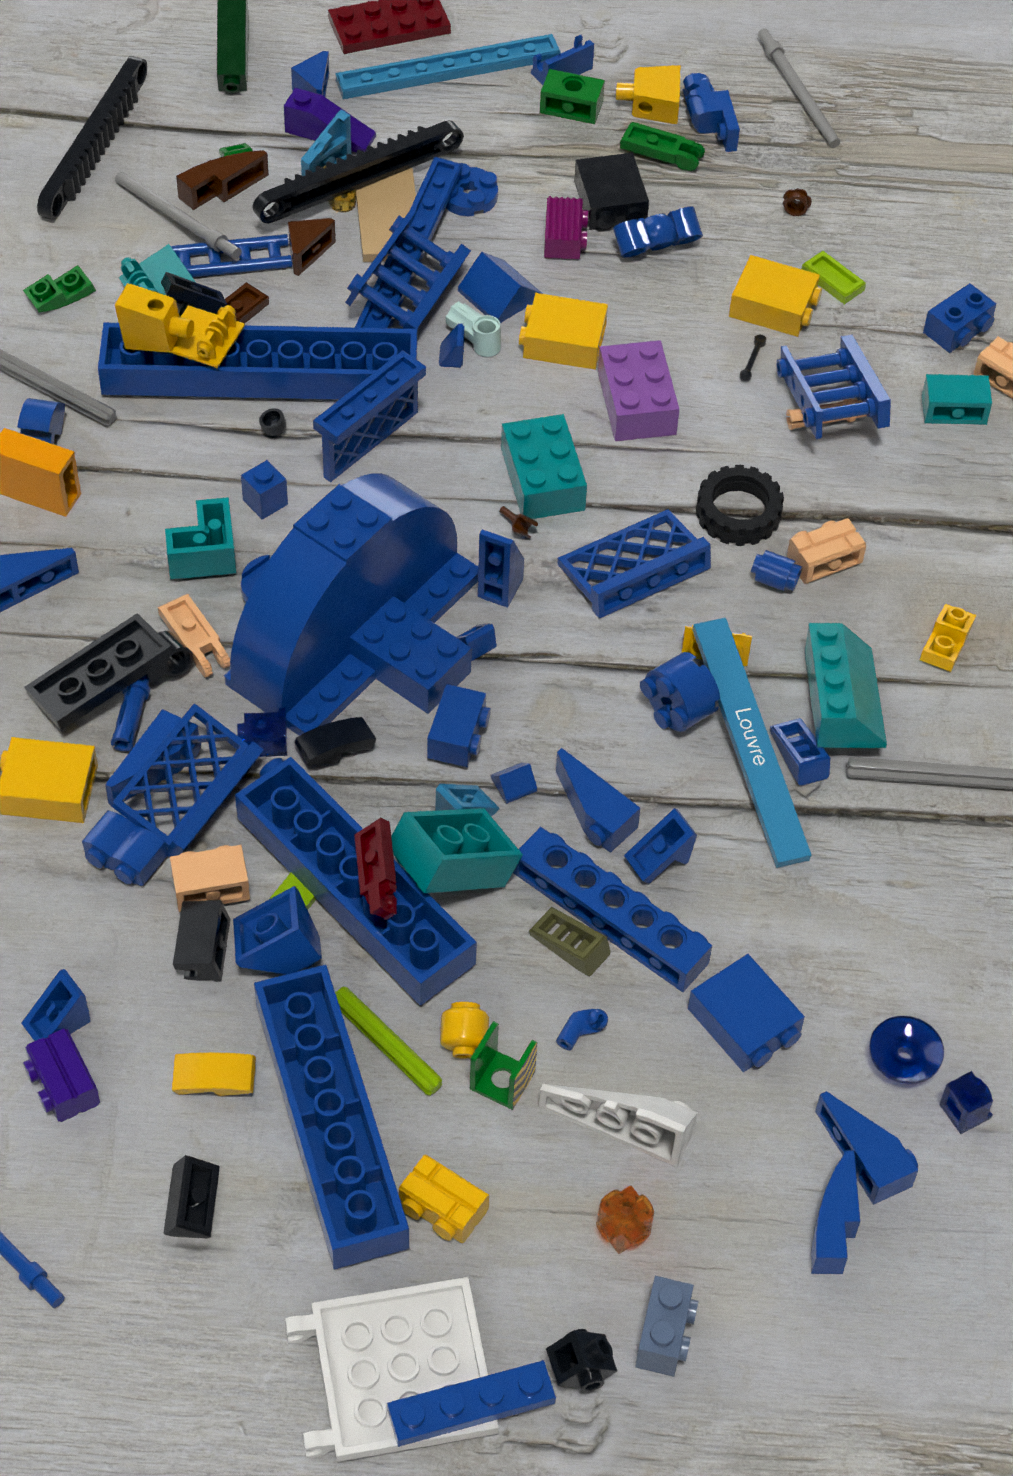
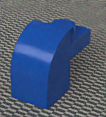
(41, 419)

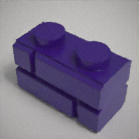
(61, 1074)

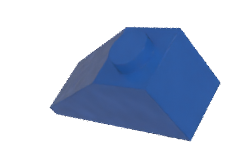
(499, 568)
(33, 572)
(143, 750)
(600, 808)
(880, 1158)

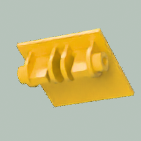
(211, 336)

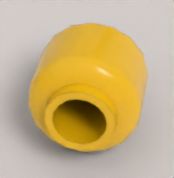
(463, 1028)

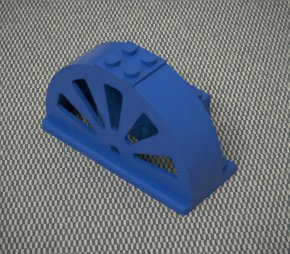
(353, 604)

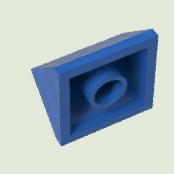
(496, 287)

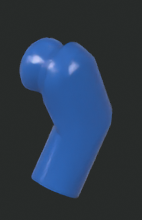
(580, 1024)

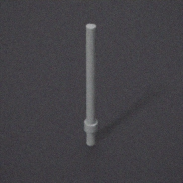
(776, 53)
(213, 239)

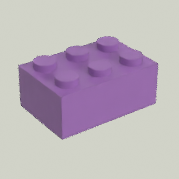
(638, 390)

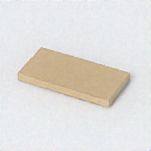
(379, 207)

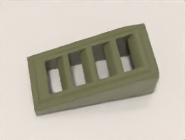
(587, 956)

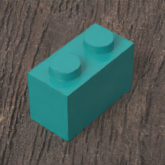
(956, 399)

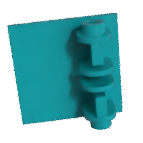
(151, 271)

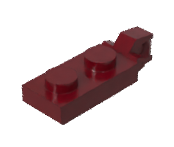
(377, 868)

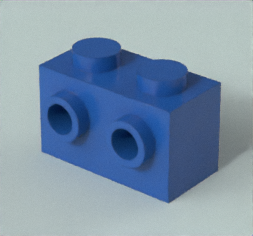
(960, 318)
(457, 726)

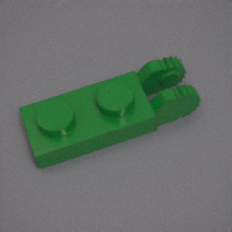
(662, 146)

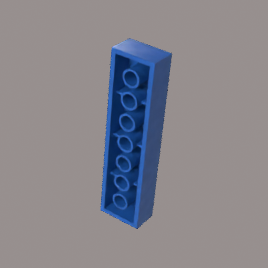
(317, 844)
(331, 1117)

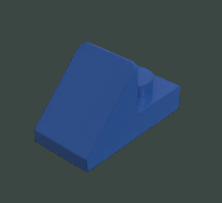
(663, 844)

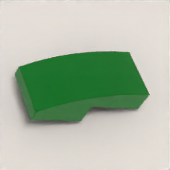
(53, 294)

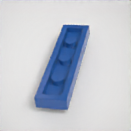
(471, 1403)

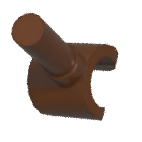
(520, 522)

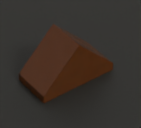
(309, 241)

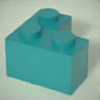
(205, 547)

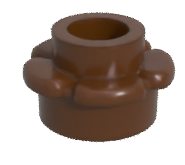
(794, 207)

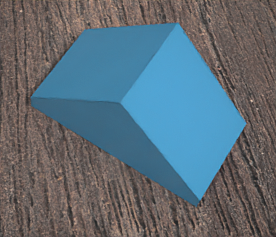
(463, 797)

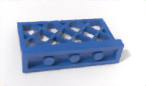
(356, 410)
(645, 576)
(216, 790)

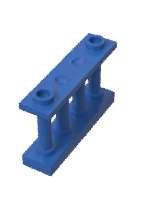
(435, 280)
(855, 371)

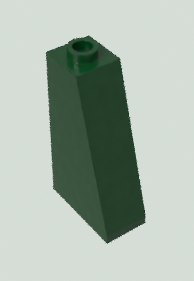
(232, 45)

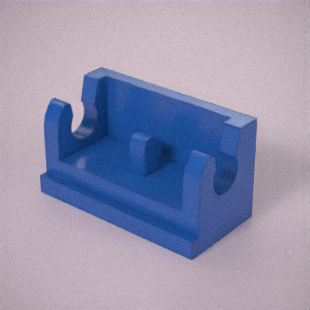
(572, 61)

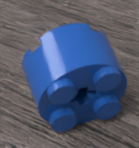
(680, 692)

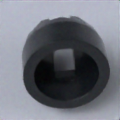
(266, 424)

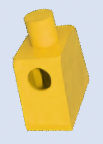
(653, 93)
(150, 320)

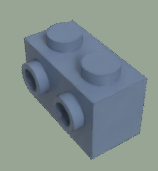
(664, 1326)

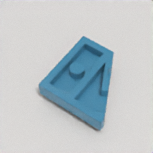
(331, 144)

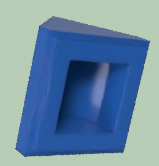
(480, 639)
(515, 782)

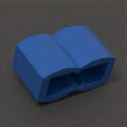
(125, 848)

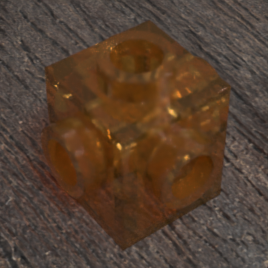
(625, 1218)

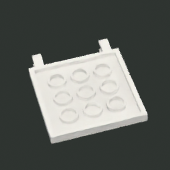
(388, 1350)

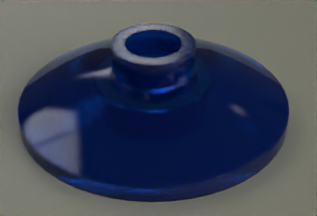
(907, 1036)

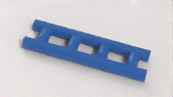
(245, 263)

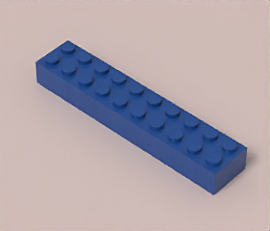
(260, 364)

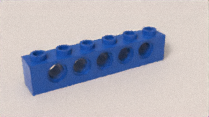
(646, 945)

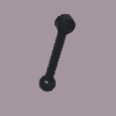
(759, 341)

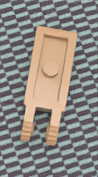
(194, 631)

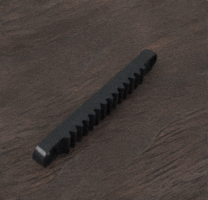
(93, 139)
(357, 171)

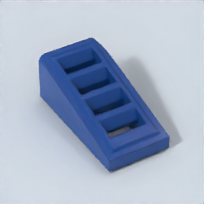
(801, 753)

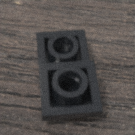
(328, 741)

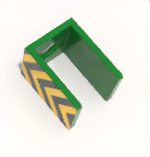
(488, 1061)

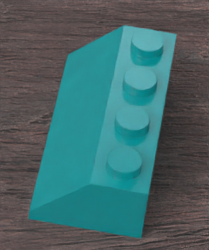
(843, 688)

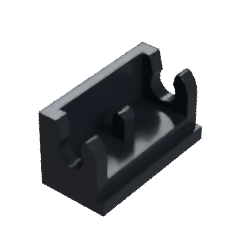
(202, 940)

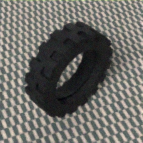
(733, 529)

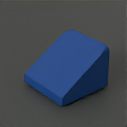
(453, 348)

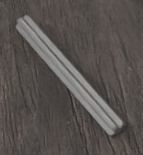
(57, 389)
(930, 773)

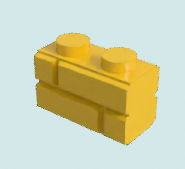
(443, 1199)

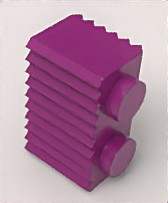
(564, 228)

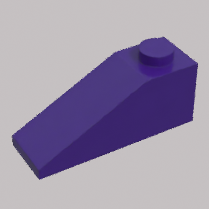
(310, 113)

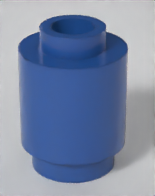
(776, 571)

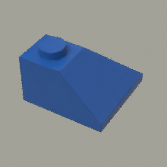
(277, 935)

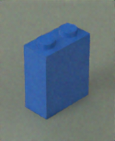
(746, 1013)

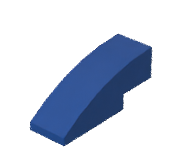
(836, 1219)

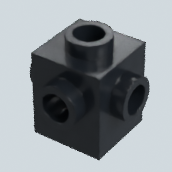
(582, 1360)

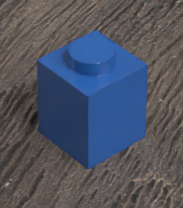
(264, 489)

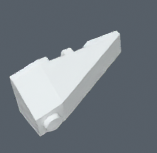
(638, 1121)

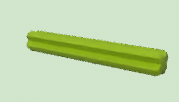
(388, 1042)

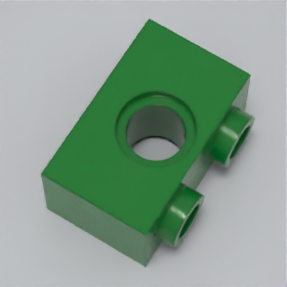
(572, 96)

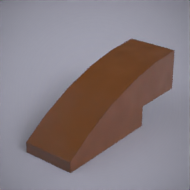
(221, 177)

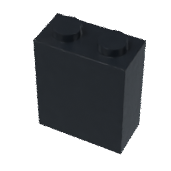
(611, 190)

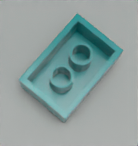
(543, 467)
(454, 850)

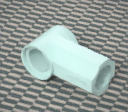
(480, 330)

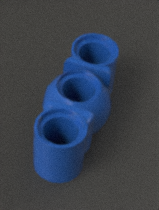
(657, 232)

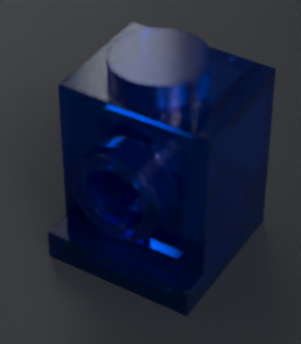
(266, 730)
(973, 1099)

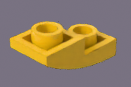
(948, 637)
(213, 1072)

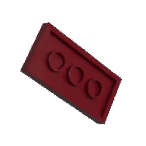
(387, 23)

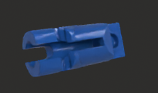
(711, 110)

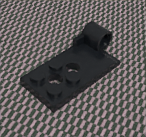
(125, 652)

